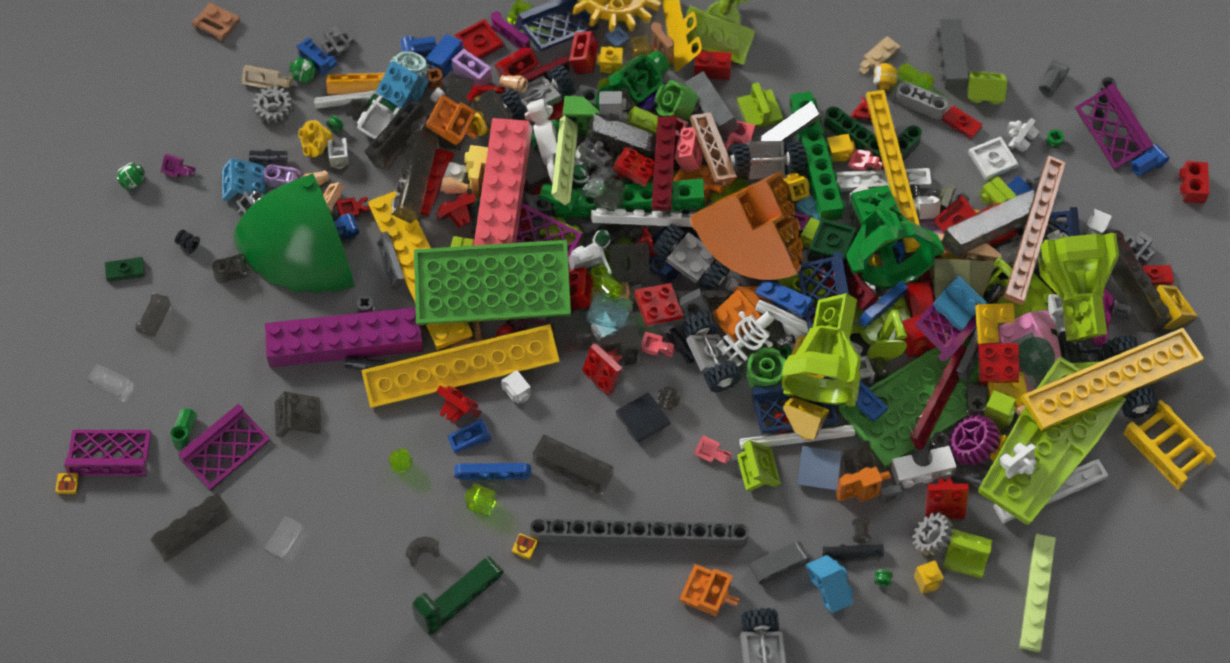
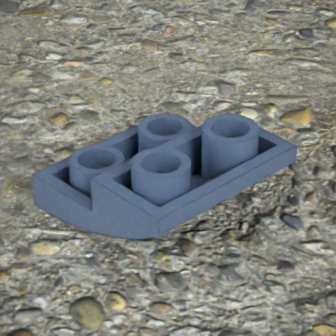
(819, 468)

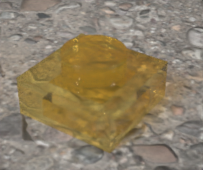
(640, 45)

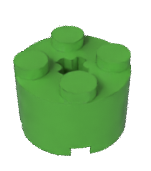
(676, 100)
(765, 368)

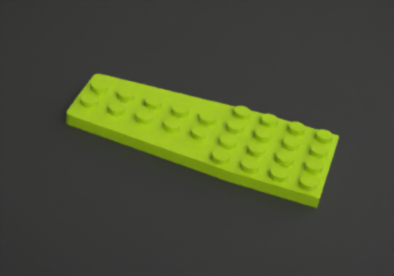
(1056, 453)

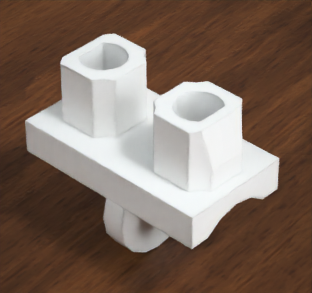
(1020, 132)
(1022, 461)

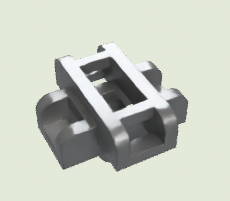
(337, 38)
(595, 152)
(252, 198)
(1137, 244)

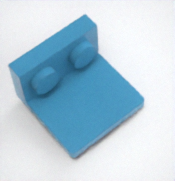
(401, 85)
(241, 177)
(958, 303)

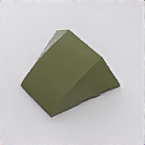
(974, 272)

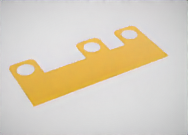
(678, 30)

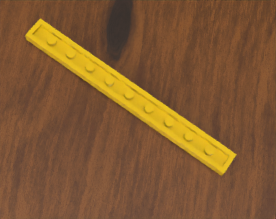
(892, 160)

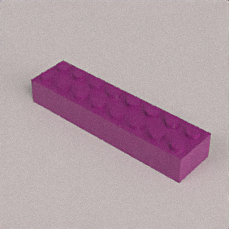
(342, 336)

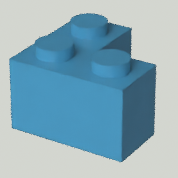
(831, 582)

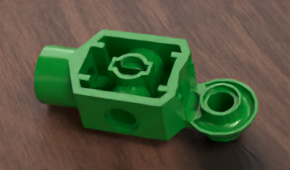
(639, 76)

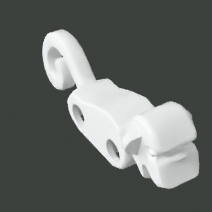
(544, 132)

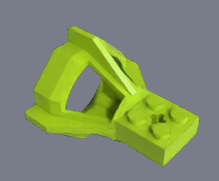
(1078, 273)
(826, 353)

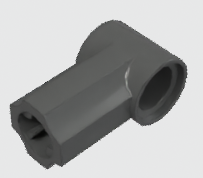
(1054, 75)

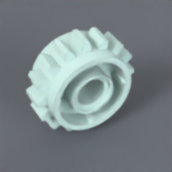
(413, 62)

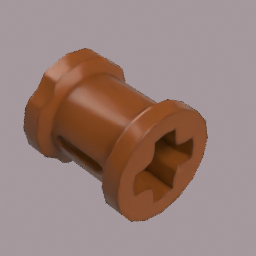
(435, 77)

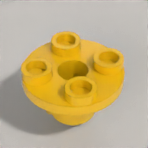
(314, 138)

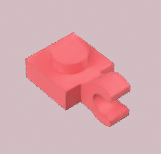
(863, 159)
(654, 344)
(709, 450)

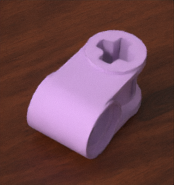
(282, 175)

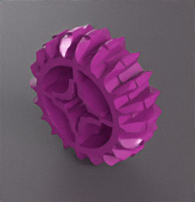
(984, 433)

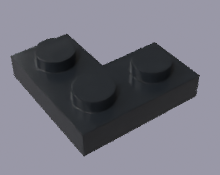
(1075, 353)

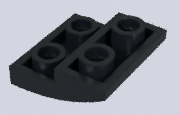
(643, 417)

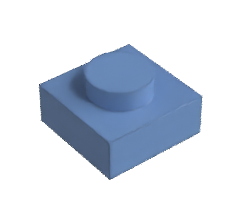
(617, 38)

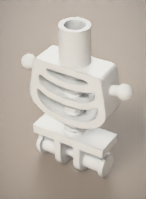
(750, 334)

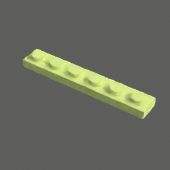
(564, 160)
(1037, 593)

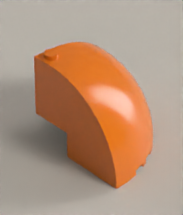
(753, 230)

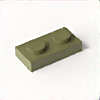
(947, 194)

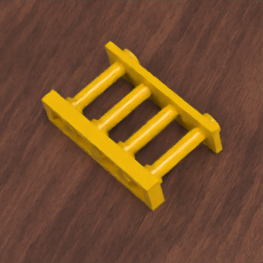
(1162, 461)

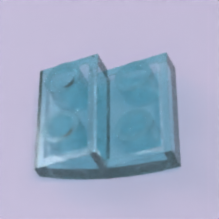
(609, 312)

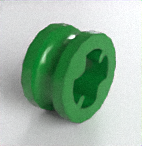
(334, 124)
(1056, 133)
(883, 578)

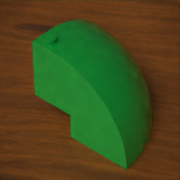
(294, 239)

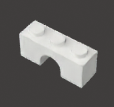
(908, 473)

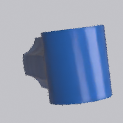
(418, 45)
(1152, 158)
(347, 226)

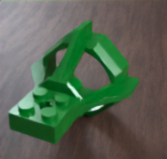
(880, 230)

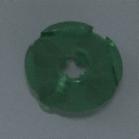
(1044, 350)

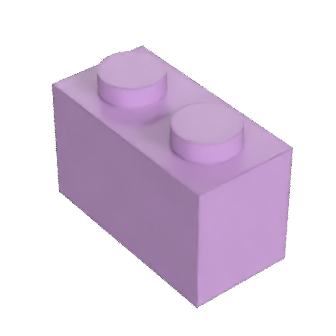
(470, 67)

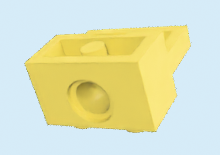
(475, 167)

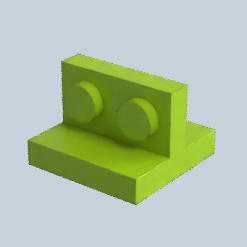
(760, 107)
(758, 466)
(967, 553)

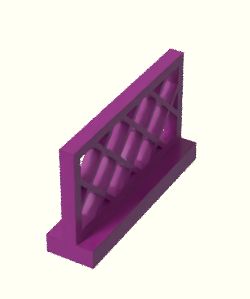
(1124, 115)
(553, 222)
(950, 342)
(210, 437)
(107, 464)

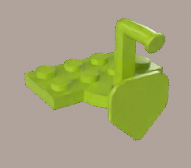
(721, 29)
(1036, 296)
(884, 331)

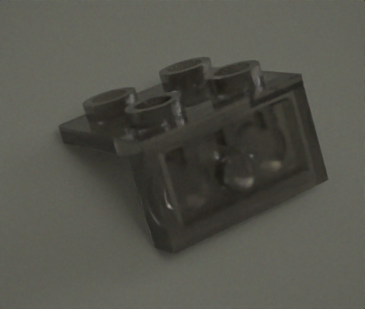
(571, 332)
(297, 413)

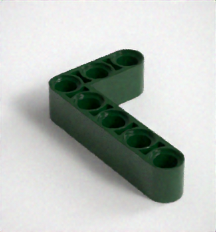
(869, 141)
(434, 614)

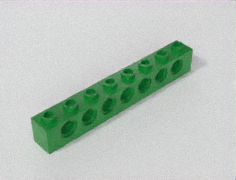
(818, 163)
(642, 199)

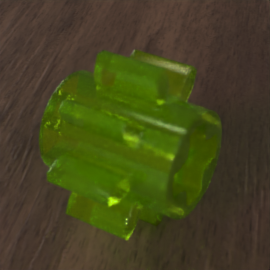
(400, 460)

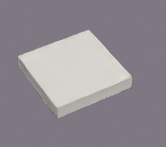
(993, 158)

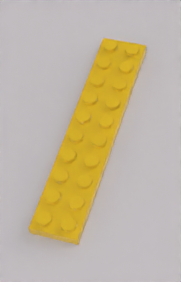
(406, 238)
(460, 366)
(1111, 379)

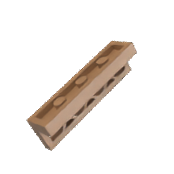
(713, 142)

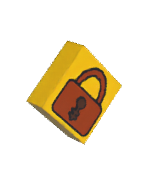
(67, 483)
(524, 546)

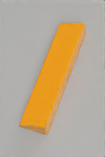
(353, 83)

